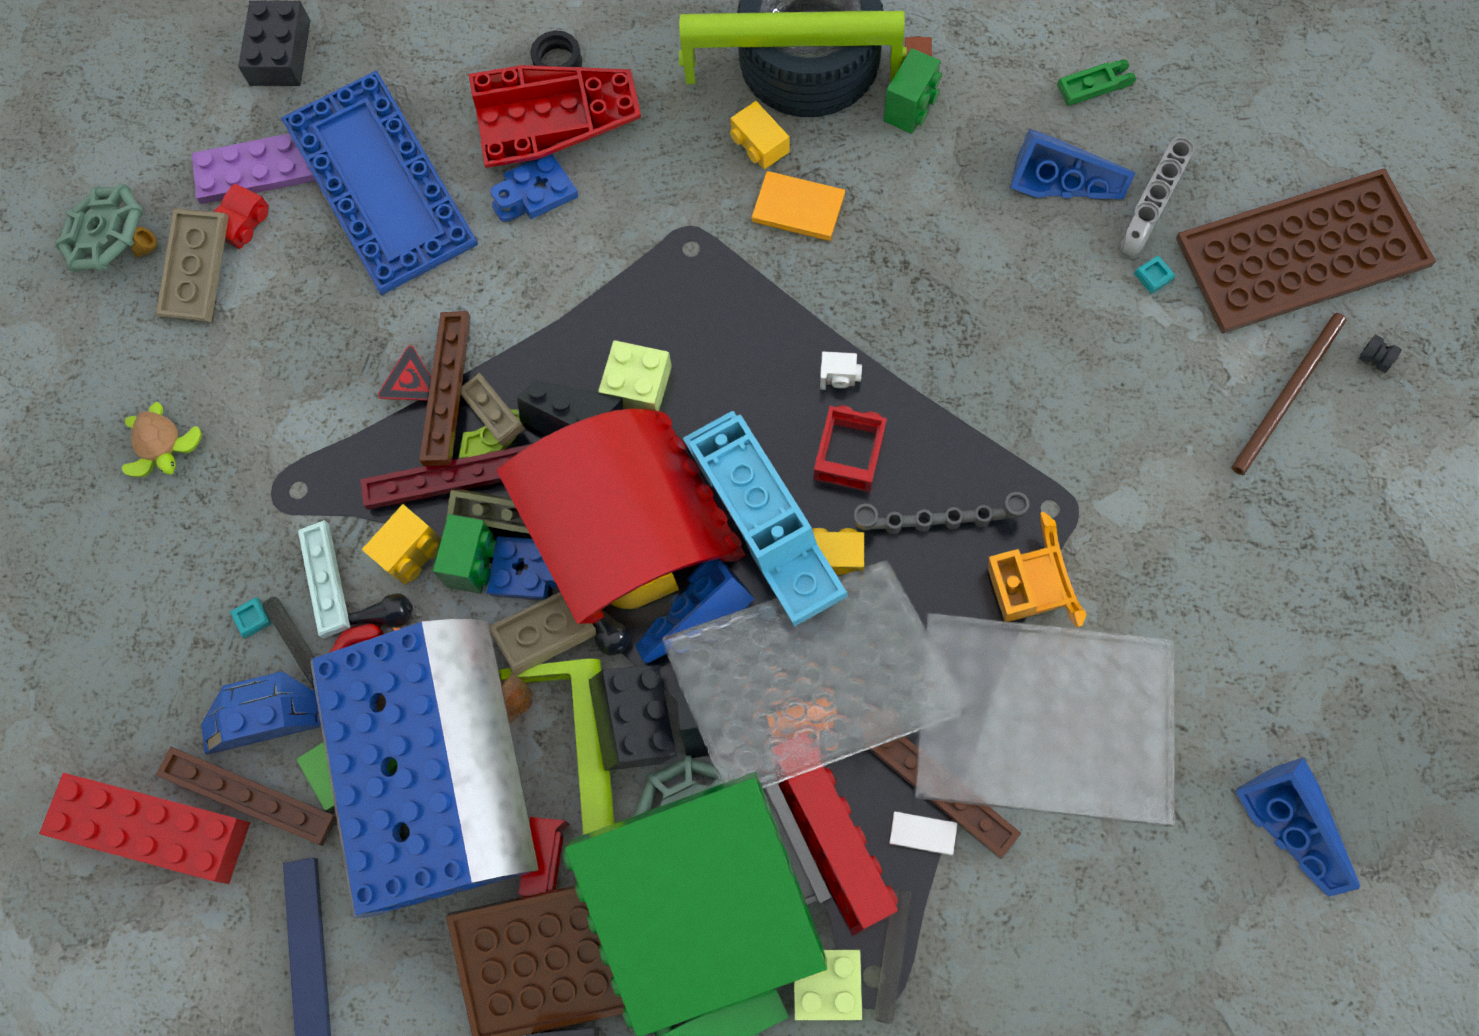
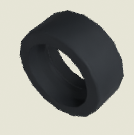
(554, 40)

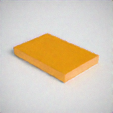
(798, 206)

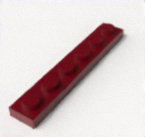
(435, 480)

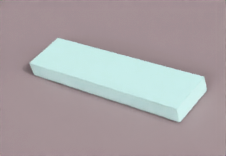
(323, 579)

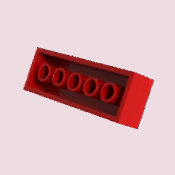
(145, 828)
(839, 849)

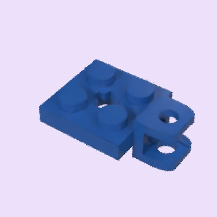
(523, 195)
(504, 578)

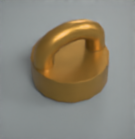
(143, 241)

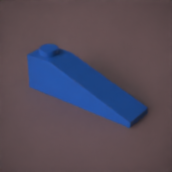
(1060, 169)
(710, 595)
(1297, 816)

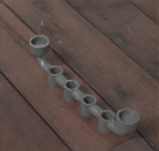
(867, 517)

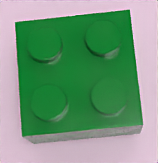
(912, 91)
(465, 554)

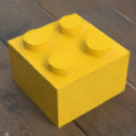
(403, 545)

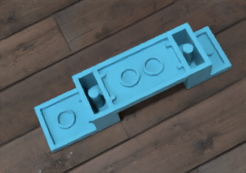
(766, 517)

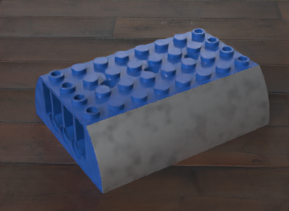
(453, 757)

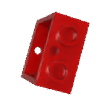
(843, 474)

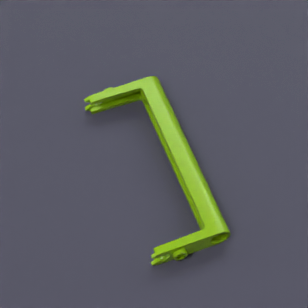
(791, 30)
(593, 780)

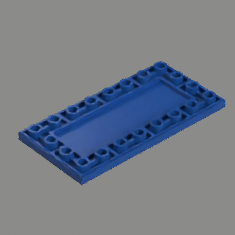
(379, 182)

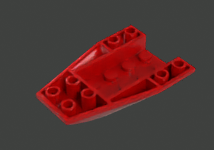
(545, 109)

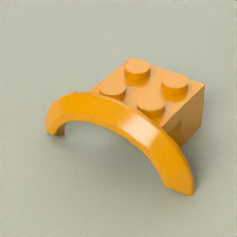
(1035, 580)

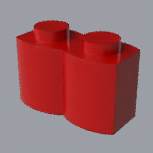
(244, 212)

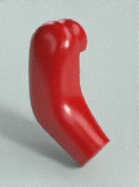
(356, 635)

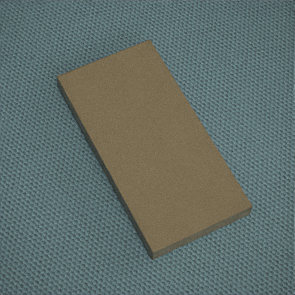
(192, 265)

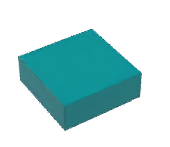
(1154, 274)
(250, 617)

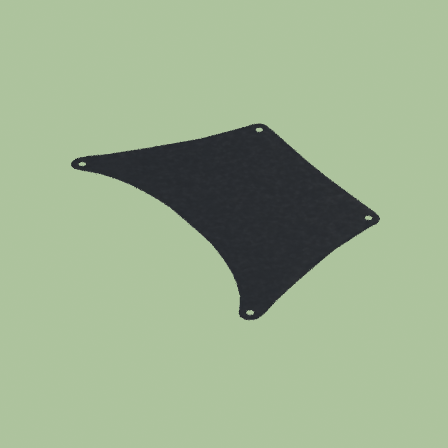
(756, 353)

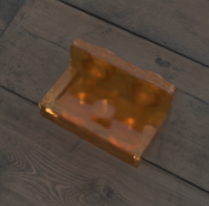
(516, 697)

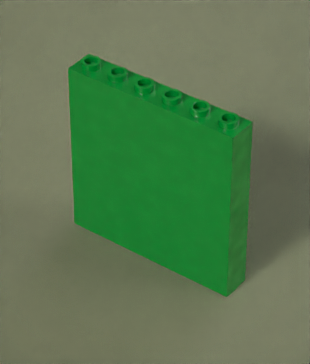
(695, 905)

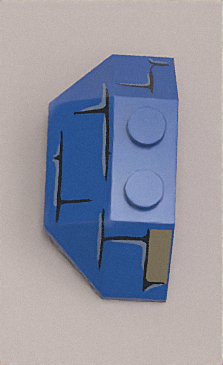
(259, 712)

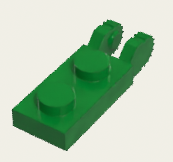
(1095, 81)

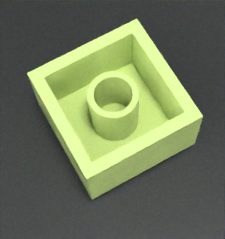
(636, 375)
(833, 992)

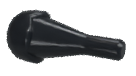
(393, 611)
(611, 635)

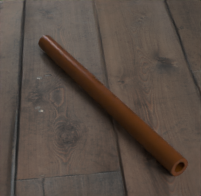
(1288, 394)

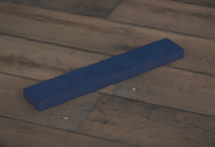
(306, 948)

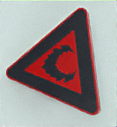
(408, 379)

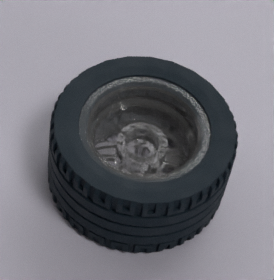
(809, 78)

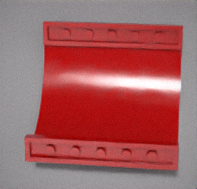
(616, 507)

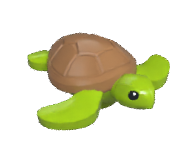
(155, 440)

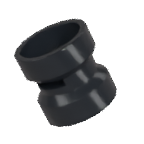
(1379, 353)

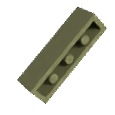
(493, 509)

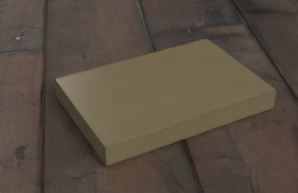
(539, 633)

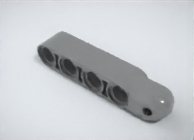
(1159, 187)

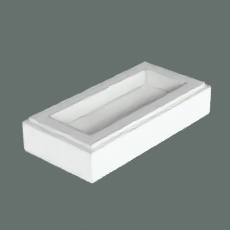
(923, 833)

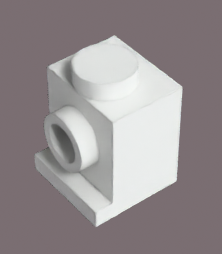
(839, 370)

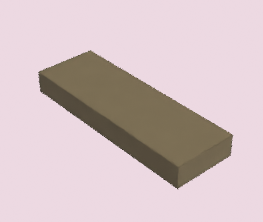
(491, 409)

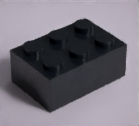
(274, 43)
(631, 717)

